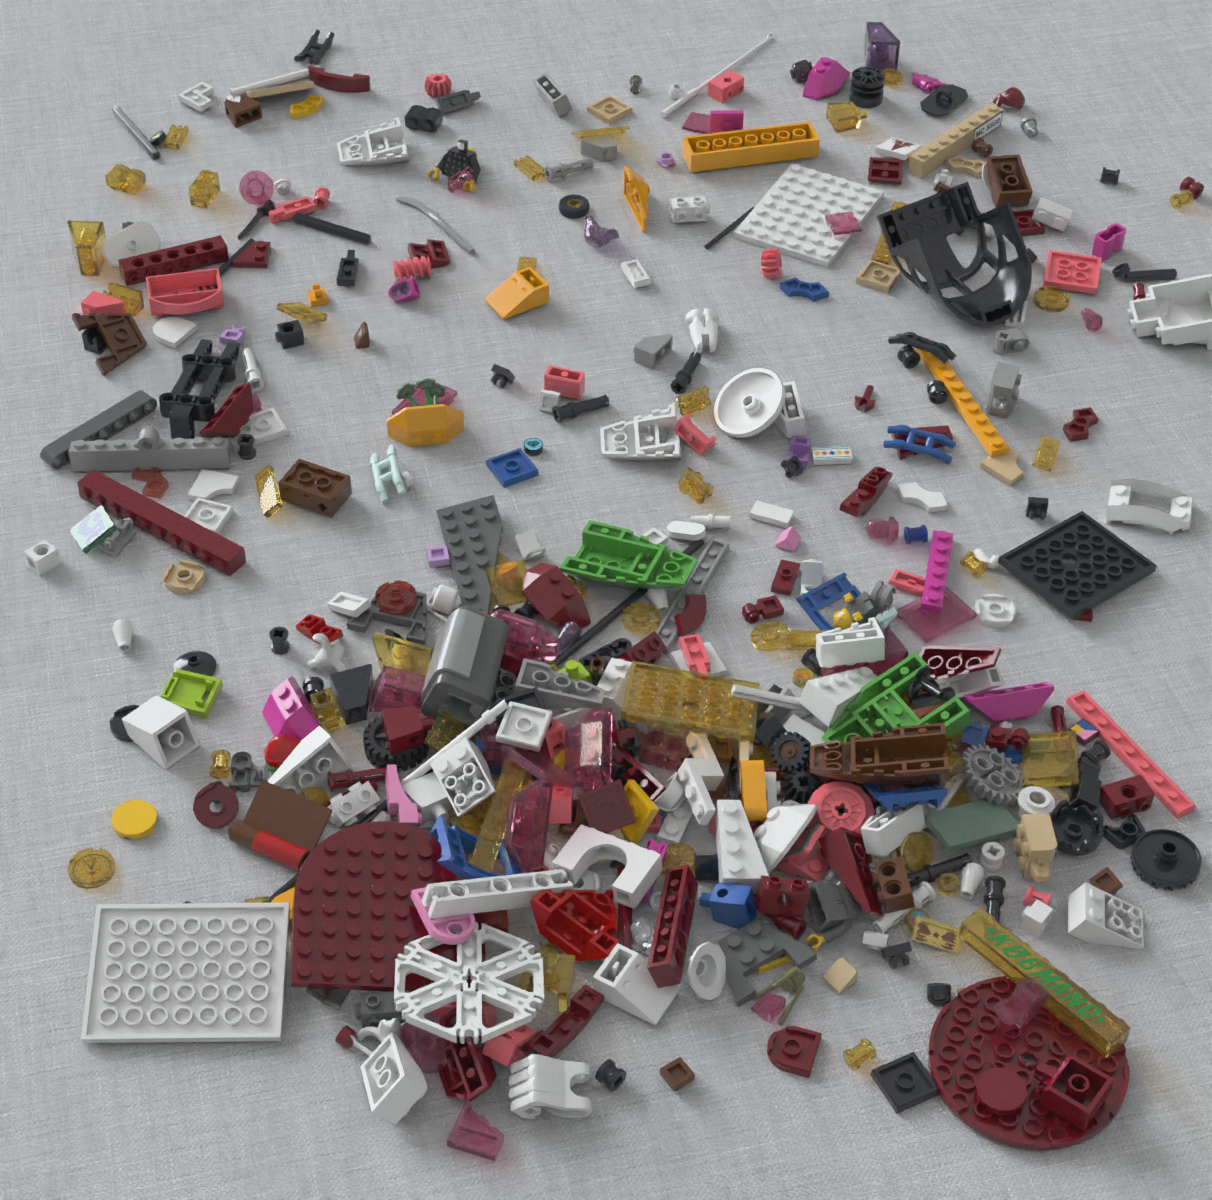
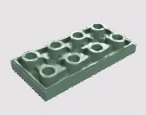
(971, 824)

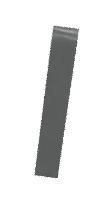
(100, 427)

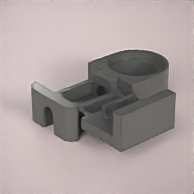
(244, 774)

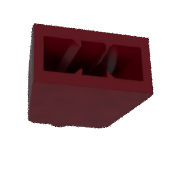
(404, 728)

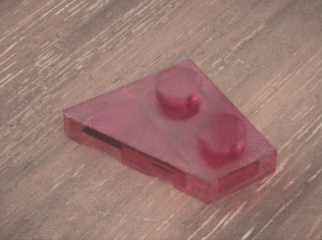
(475, 1134)

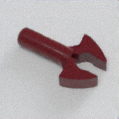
(869, 403)

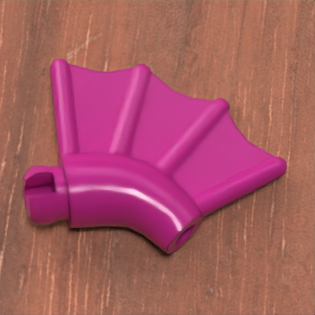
(925, 82)

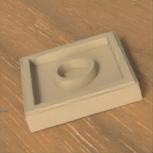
(609, 109)
(878, 276)

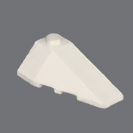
(310, 763)

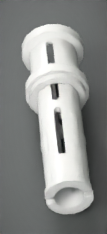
(252, 373)
(920, 896)

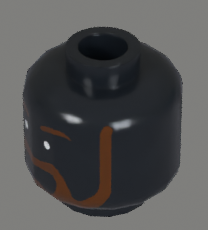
(801, 70)

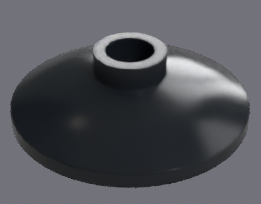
(196, 662)

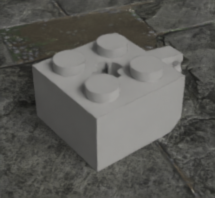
(1004, 389)

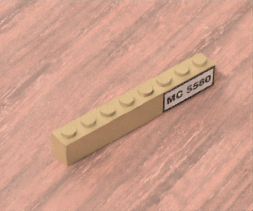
(955, 140)

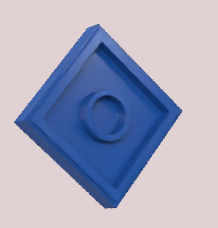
(512, 467)

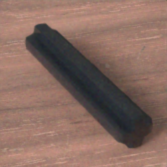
(1149, 275)
(733, 784)

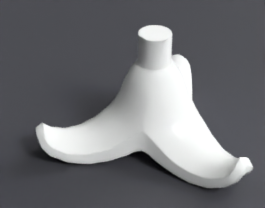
(329, 654)
(382, 1031)

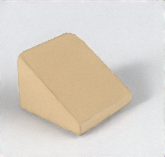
(841, 975)

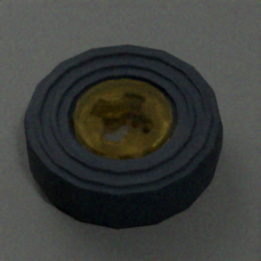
(574, 206)

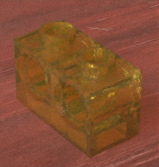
(204, 189)

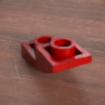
(313, 625)

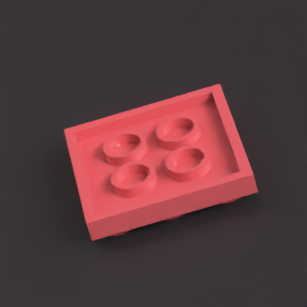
(1072, 271)

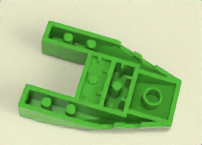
(882, 708)

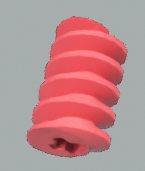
(412, 268)

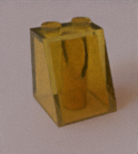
(86, 245)

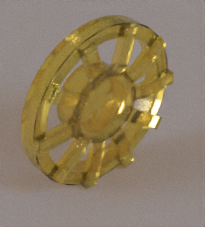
(641, 618)
(770, 636)

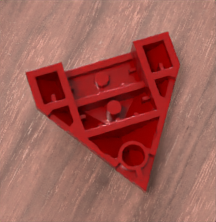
(577, 921)

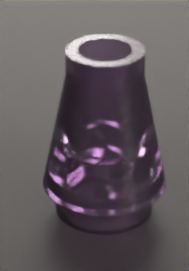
(569, 633)

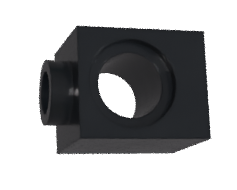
(289, 334)

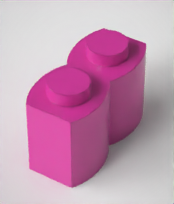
(1109, 241)

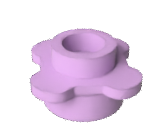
(666, 159)

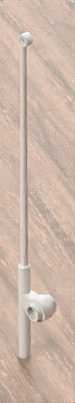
(676, 91)

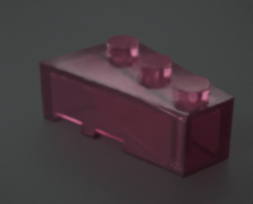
(397, 690)

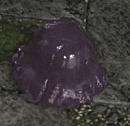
(597, 235)

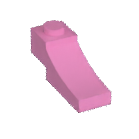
(398, 802)

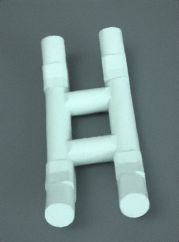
(395, 474)

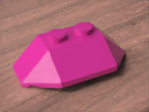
(825, 79)
(1011, 702)
(289, 711)

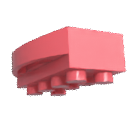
(180, 292)

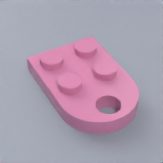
(440, 927)

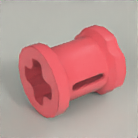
(322, 200)
(1031, 894)

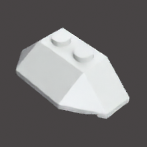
(781, 831)

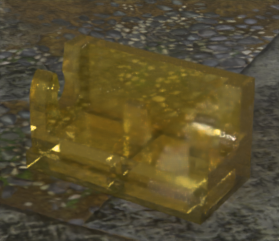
(132, 297)

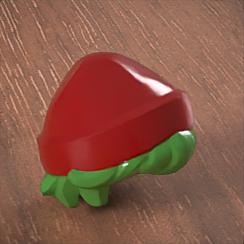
(278, 750)

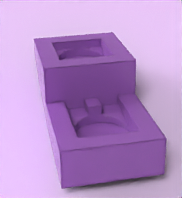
(800, 448)

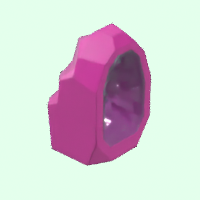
(404, 290)

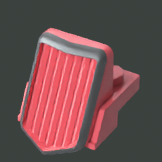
(805, 856)

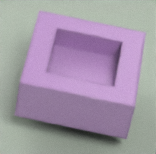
(437, 556)

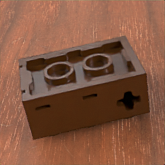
(315, 487)

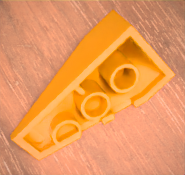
(636, 194)

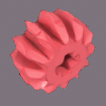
(438, 85)
(771, 263)

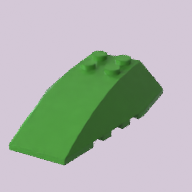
(622, 559)

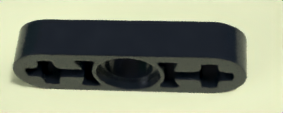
(610, 649)

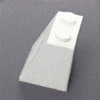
(162, 730)

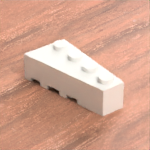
(830, 695)
(736, 847)

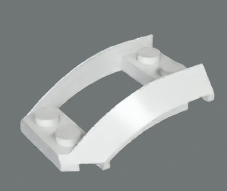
(1120, 508)

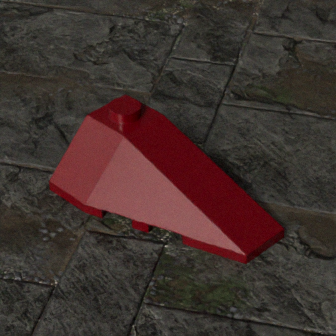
(848, 858)

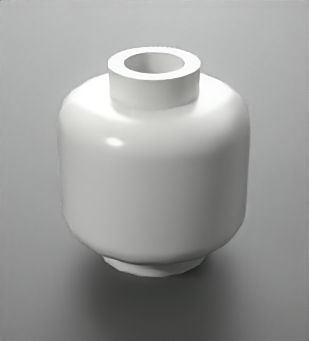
(444, 599)

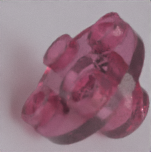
(256, 187)

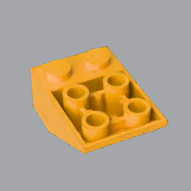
(519, 293)

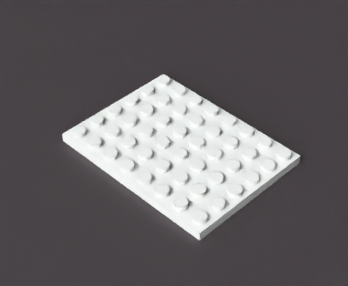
(795, 211)
(187, 973)

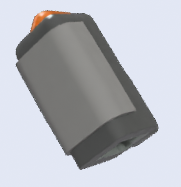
(466, 667)

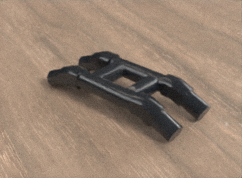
(315, 56)
(937, 349)

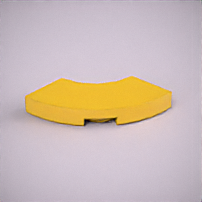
(307, 107)

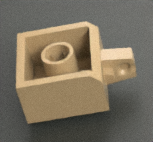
(1035, 846)

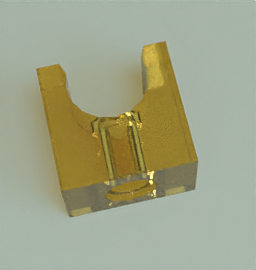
(557, 976)

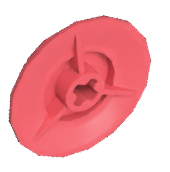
(838, 795)

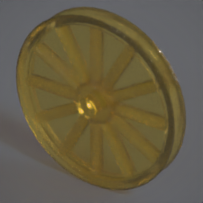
(916, 851)
(678, 855)

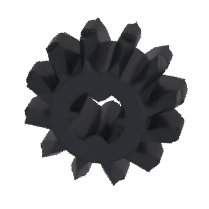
(800, 786)

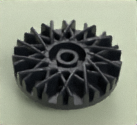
(1166, 858)

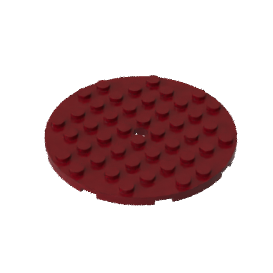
(973, 1039)

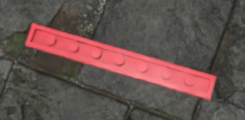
(1131, 754)

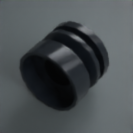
(867, 87)

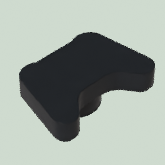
(1125, 834)

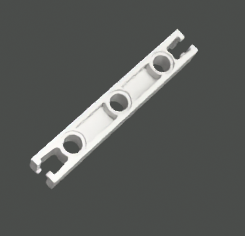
(491, 892)

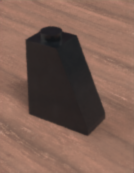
(353, 692)

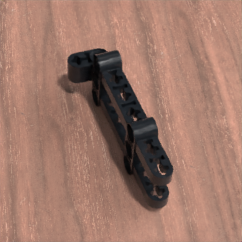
(186, 408)

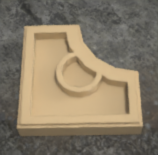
(1004, 467)

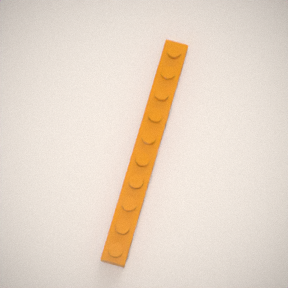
(966, 405)

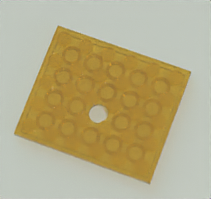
(661, 694)

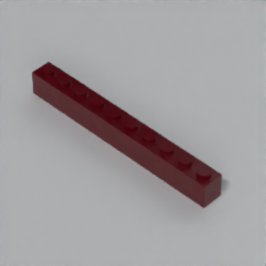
(162, 522)

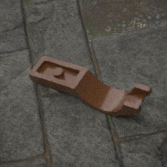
(723, 751)

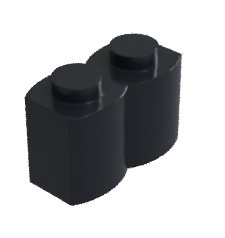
(423, 118)

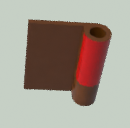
(281, 825)

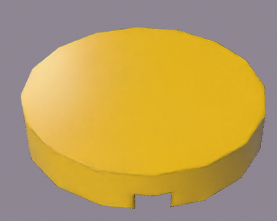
(134, 819)

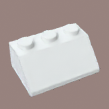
(614, 683)

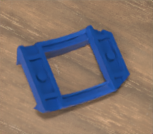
(824, 596)
(924, 794)
(458, 843)

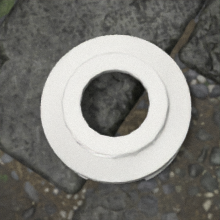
(1045, 801)

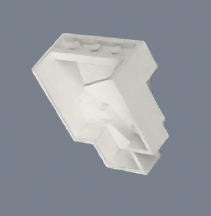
(1175, 312)

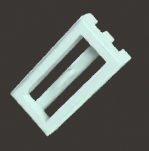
(886, 618)

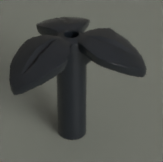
(927, 684)

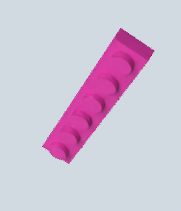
(936, 571)

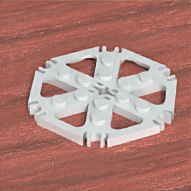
(485, 977)

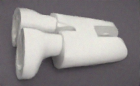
(700, 335)

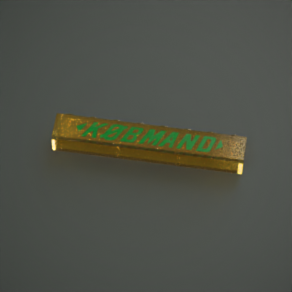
(1066, 999)

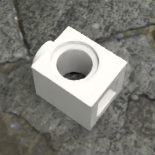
(42, 557)

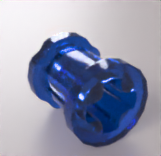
(915, 534)

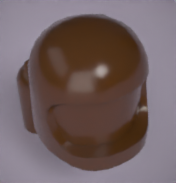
(578, 819)

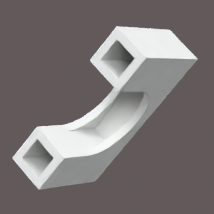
(591, 845)

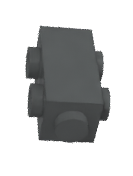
(377, 1007)

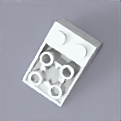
(464, 776)
(1104, 918)
(630, 986)

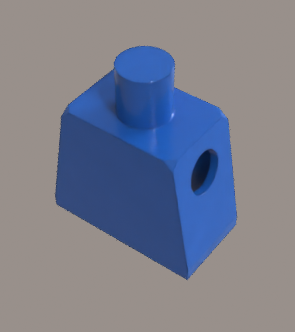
(730, 904)

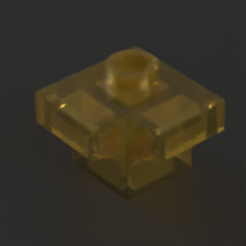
(327, 710)

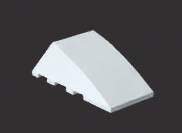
(375, 147)
(642, 436)

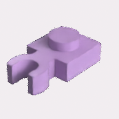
(234, 335)

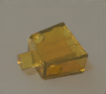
(844, 116)

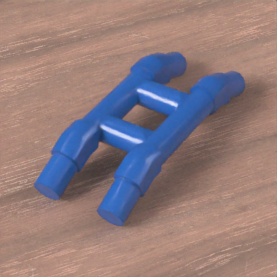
(927, 449)

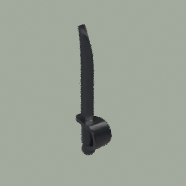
(264, 210)

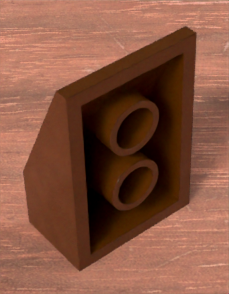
(1008, 181)

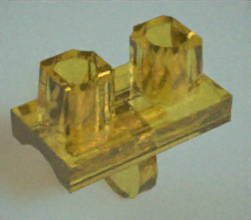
(694, 400)
(693, 484)

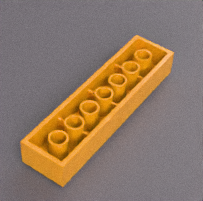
(750, 146)

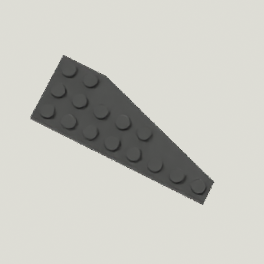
(472, 543)

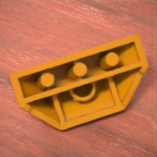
(425, 425)

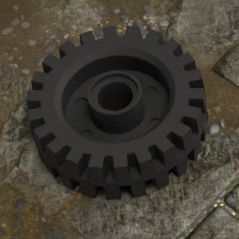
(378, 750)

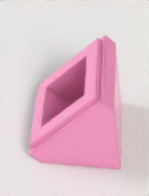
(789, 539)

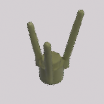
(790, 981)

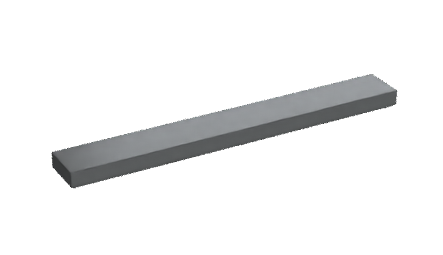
(696, 584)

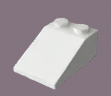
(392, 1080)

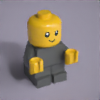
(857, 610)

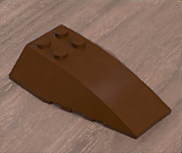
(895, 758)

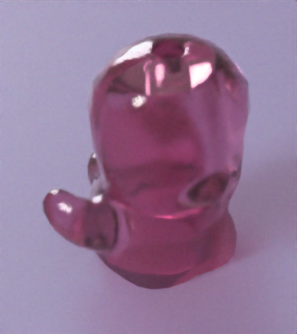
(883, 529)

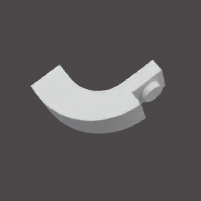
(973, 682)

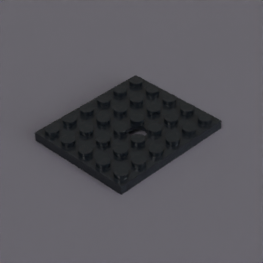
(1101, 571)

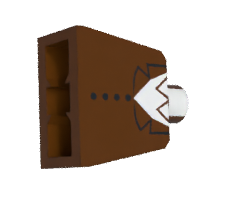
(242, 110)

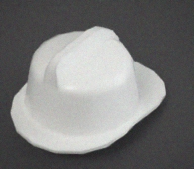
(673, 795)

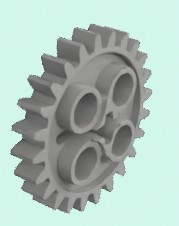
(992, 775)

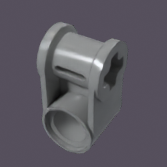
(1011, 340)

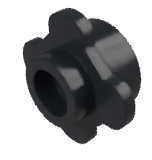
(797, 469)

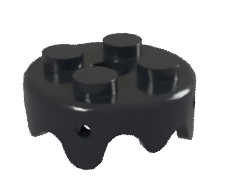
(1079, 819)

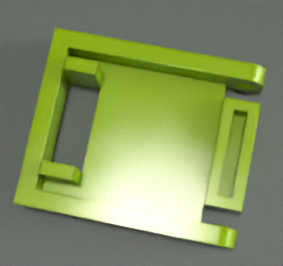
(190, 691)

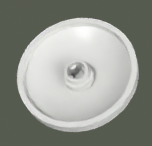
(749, 403)

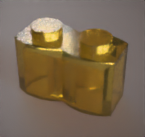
(125, 179)

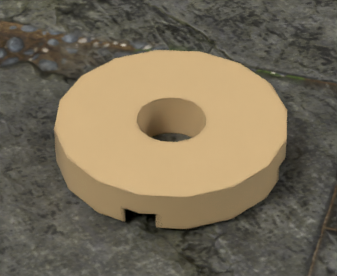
(187, 585)

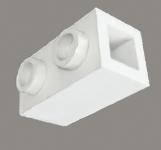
(689, 209)
(359, 799)

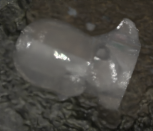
(642, 931)

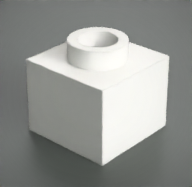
(1036, 918)

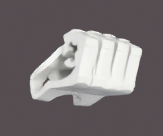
(547, 1083)

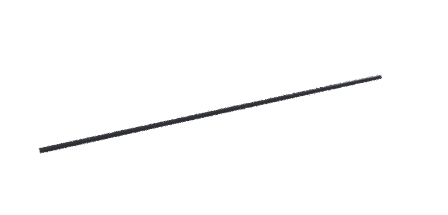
(558, 661)

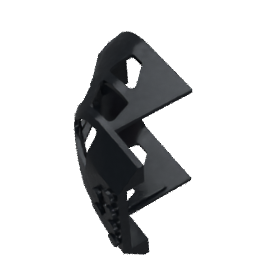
(920, 237)

